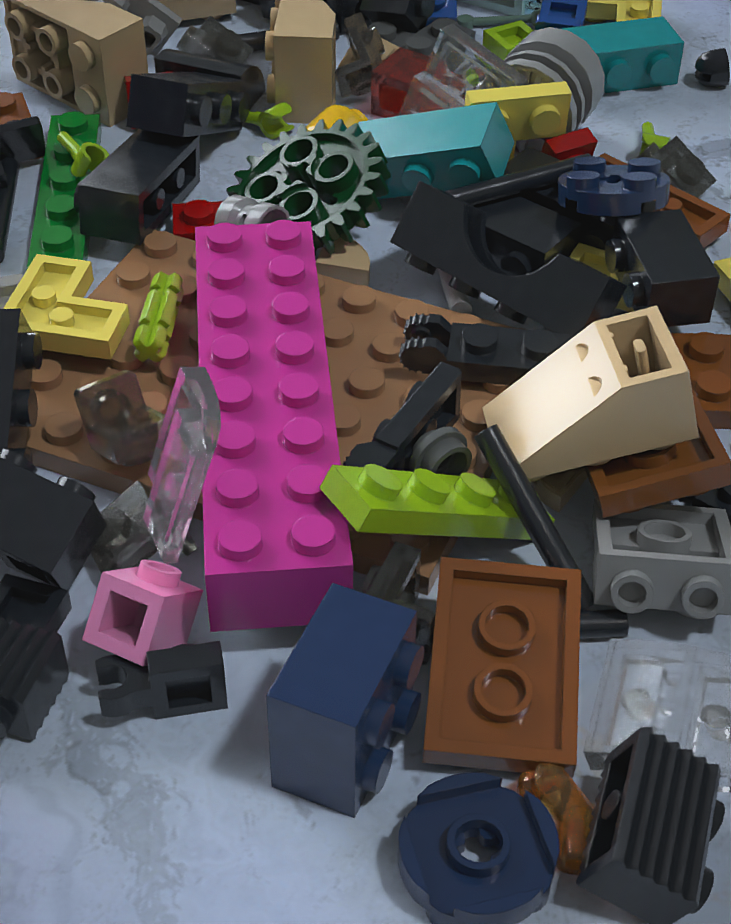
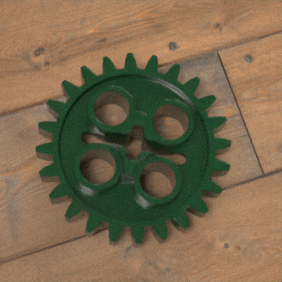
(324, 163)

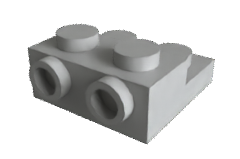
(663, 560)

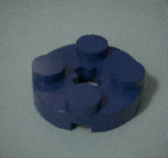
(613, 188)
(467, 891)

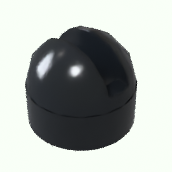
(713, 68)

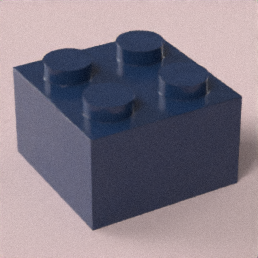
(344, 700)

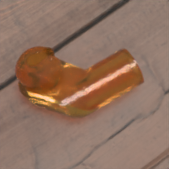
(566, 805)

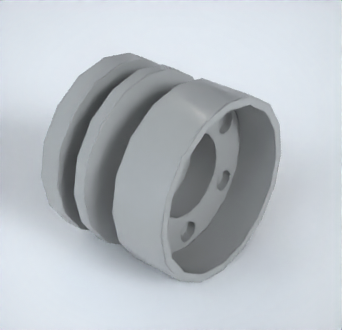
(556, 57)

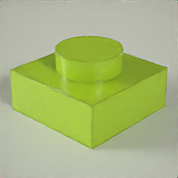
(504, 38)

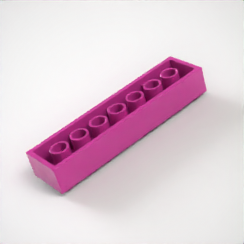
(261, 337)

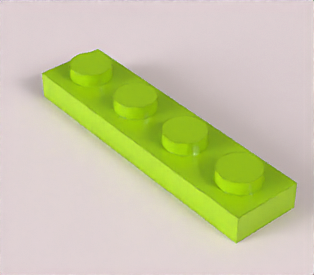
(422, 503)

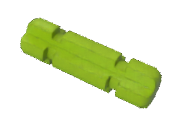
(158, 317)

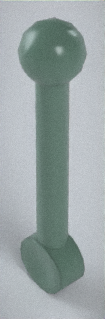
(469, 21)

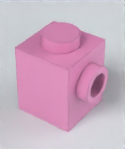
(141, 610)

